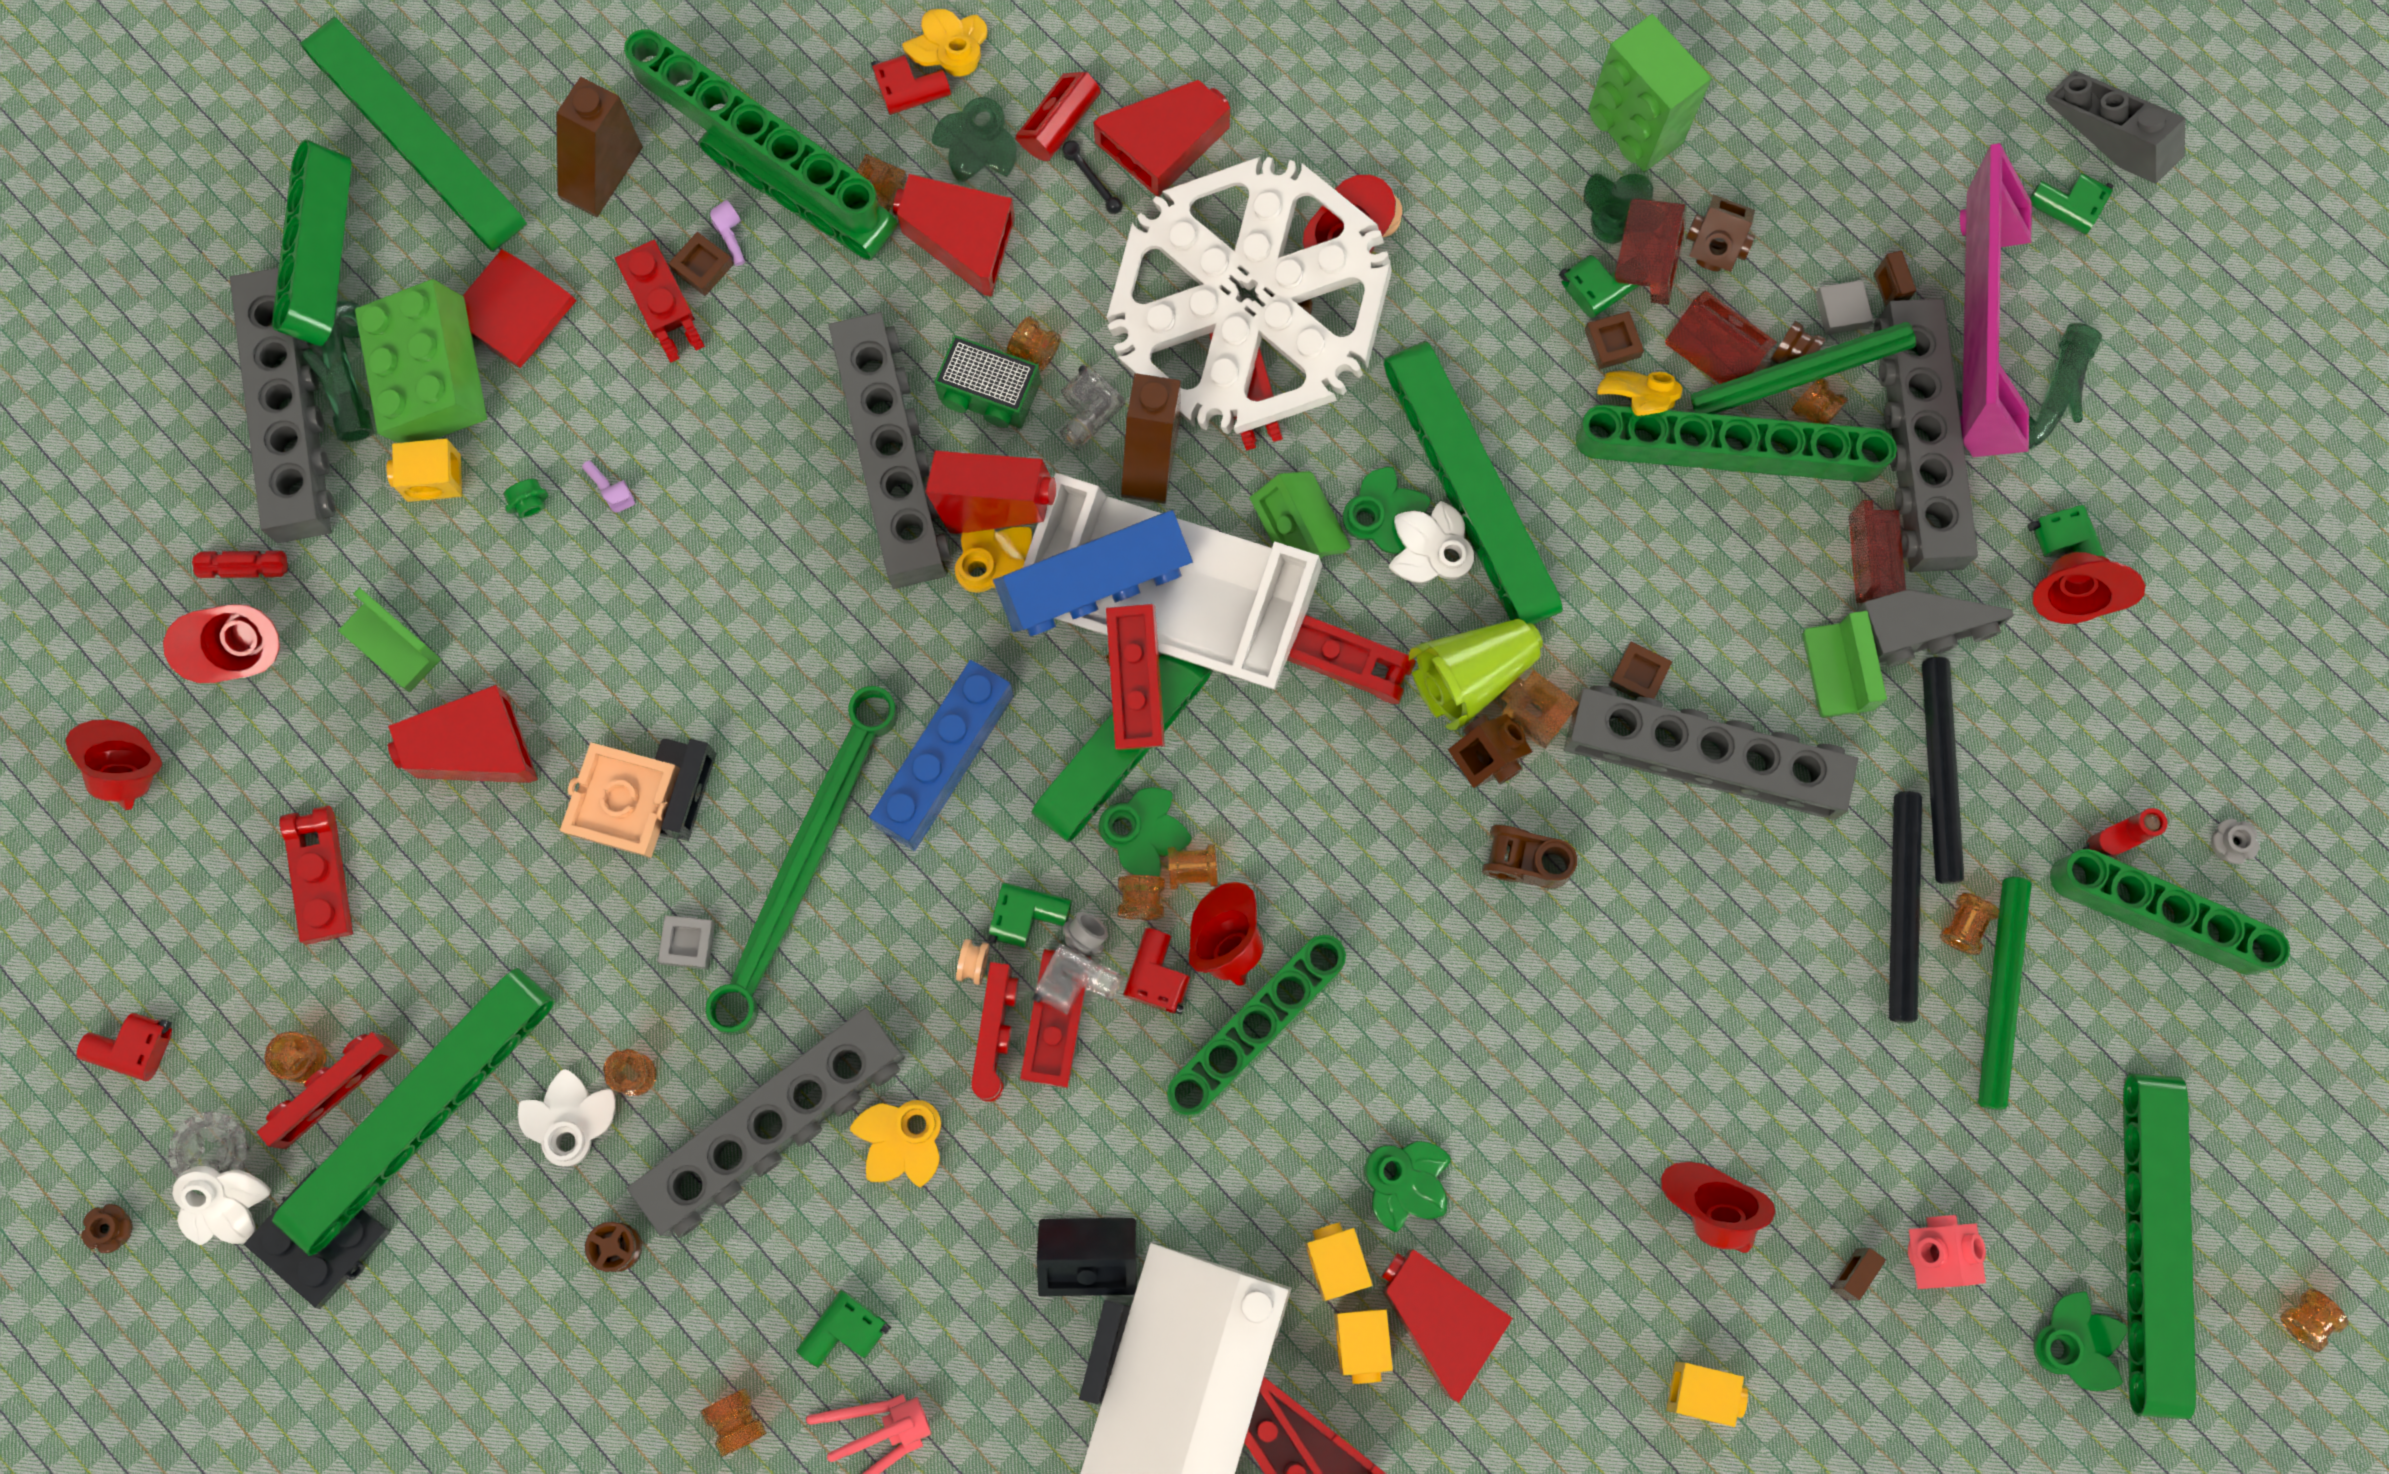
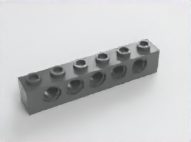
(854, 345)
(265, 388)
(1943, 457)
(1829, 766)
(660, 1188)

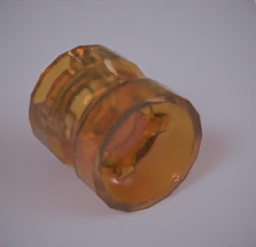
(733, 1422)

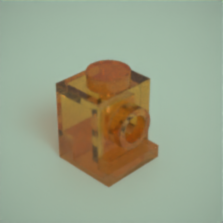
(1555, 707)

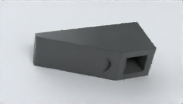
(2122, 126)
(1923, 621)

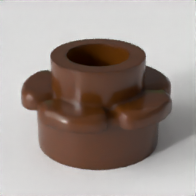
(119, 1228)

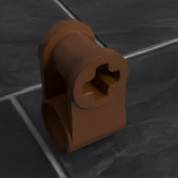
(1526, 856)

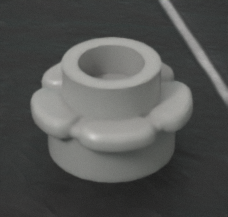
(2223, 844)
(1085, 934)

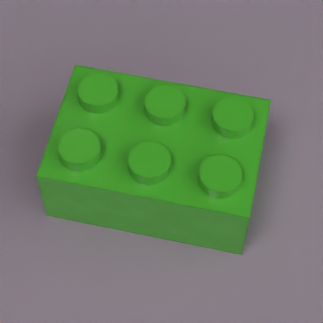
(1648, 93)
(420, 363)

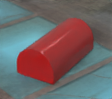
(1058, 114)

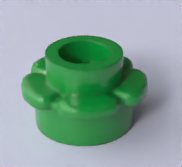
(525, 498)

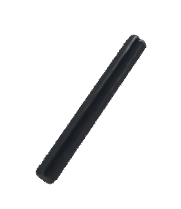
(1942, 771)
(1905, 907)

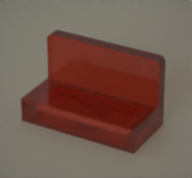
(1652, 247)
(1719, 340)
(1876, 552)

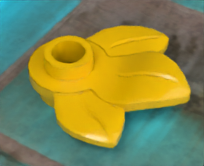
(948, 42)
(1648, 393)
(995, 551)
(895, 1146)

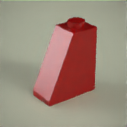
(1164, 133)
(957, 227)
(988, 490)
(464, 741)
(1444, 1320)

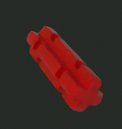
(240, 564)

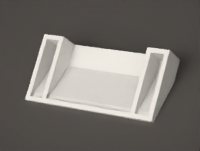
(1228, 609)
(1186, 1369)

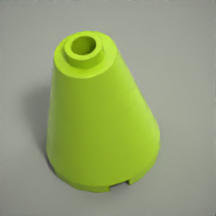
(1472, 668)

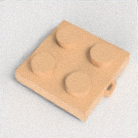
(620, 800)

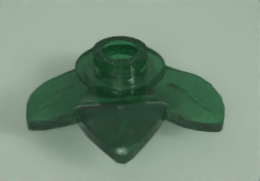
(976, 145)
(1612, 202)

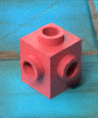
(1947, 1253)

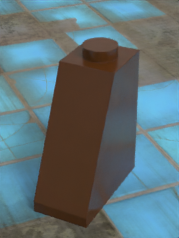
(593, 146)
(1150, 437)

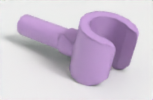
(723, 219)
(617, 496)

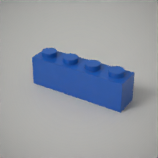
(1092, 572)
(942, 755)

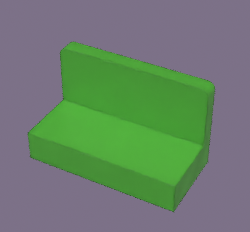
(1299, 514)
(388, 643)
(1844, 666)

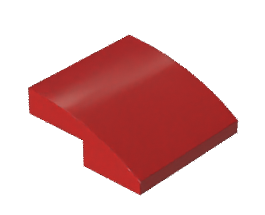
(514, 307)

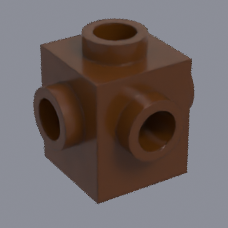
(1721, 234)
(1491, 750)

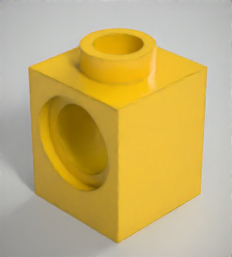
(425, 470)
(1337, 1261)
(1363, 1345)
(1707, 1394)

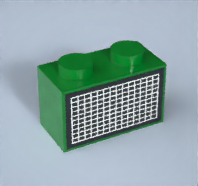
(987, 383)

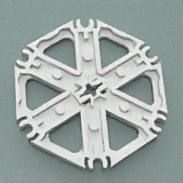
(1279, 321)

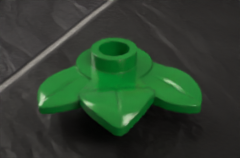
(1383, 502)
(1150, 831)
(1412, 1188)
(2086, 1344)

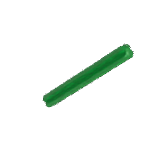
(1804, 369)
(2004, 993)

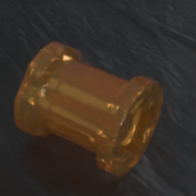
(1192, 866)
(1969, 924)
(617, 1079)

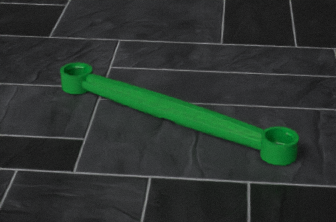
(802, 860)

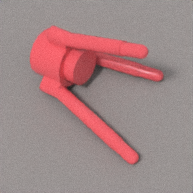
(903, 1424)

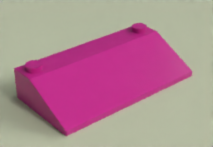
(1994, 217)

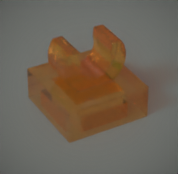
(884, 178)

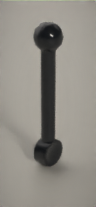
(1072, 152)

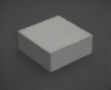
(1844, 307)
(686, 942)

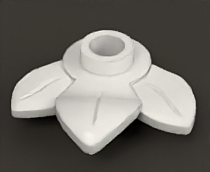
(1425, 544)
(565, 1111)
(223, 1207)

